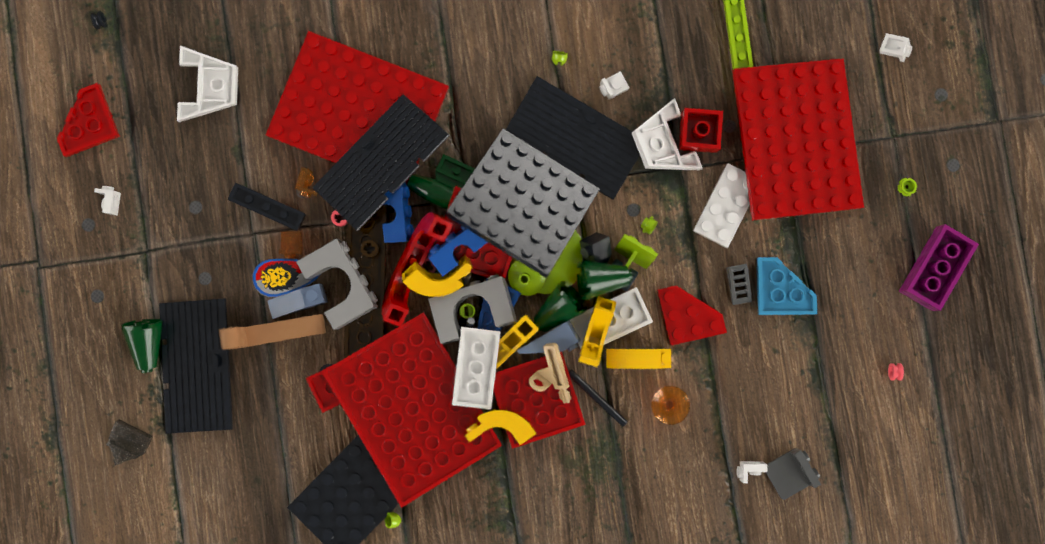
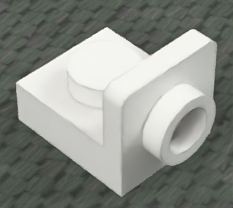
(896, 46)
(613, 85)
(111, 201)
(752, 467)

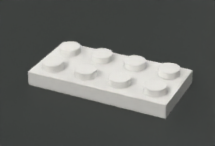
(725, 207)
(628, 316)
(476, 368)

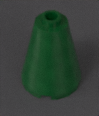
(601, 278)
(559, 307)
(143, 342)

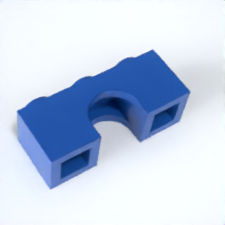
(400, 229)
(443, 256)

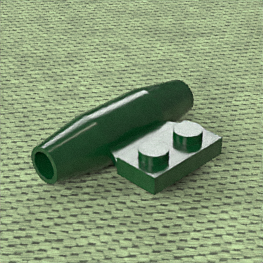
(448, 175)

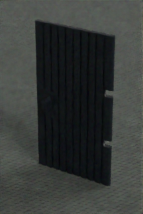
(575, 136)
(380, 162)
(195, 367)

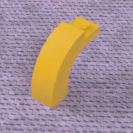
(434, 283)
(597, 331)
(515, 338)
(499, 418)

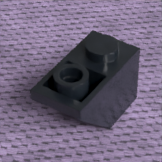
(596, 248)

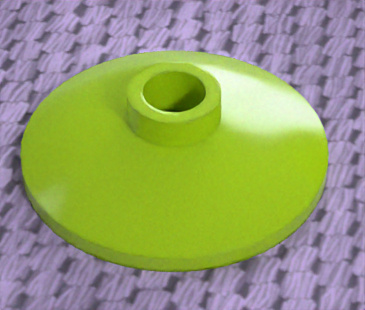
(532, 286)

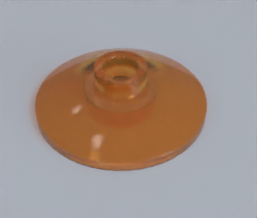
(680, 406)

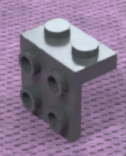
(792, 473)

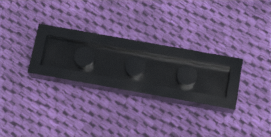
(266, 206)

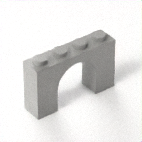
(359, 300)
(446, 307)

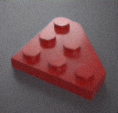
(87, 122)
(688, 317)

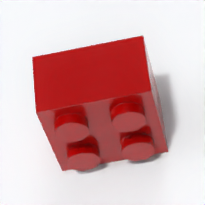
(700, 130)

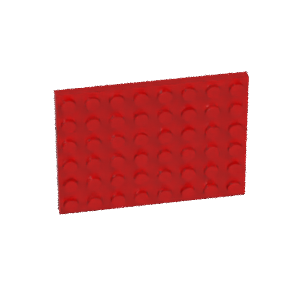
(341, 94)
(797, 139)
(403, 409)

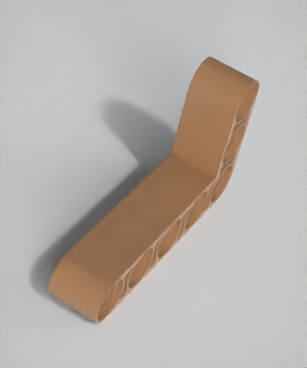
(272, 332)

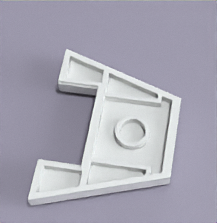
(215, 86)
(657, 143)

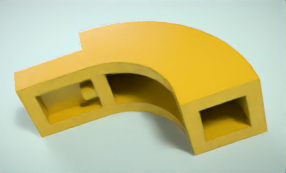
(638, 358)

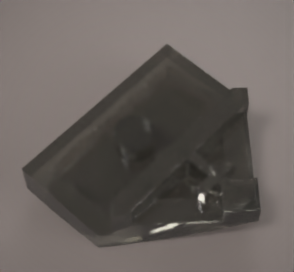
(127, 442)

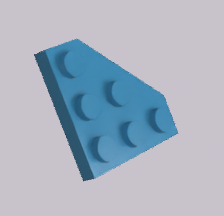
(781, 290)

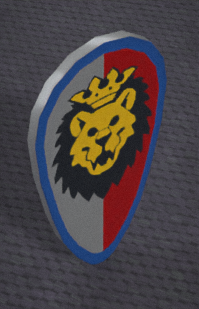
(279, 277)

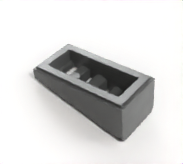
(745, 275)

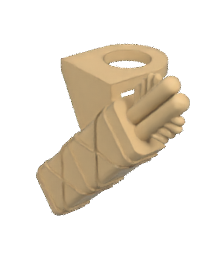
(552, 374)

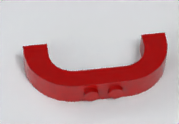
(396, 295)

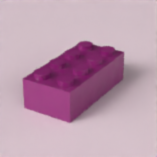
(938, 267)

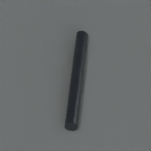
(597, 398)

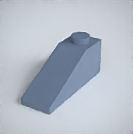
(297, 301)
(563, 335)

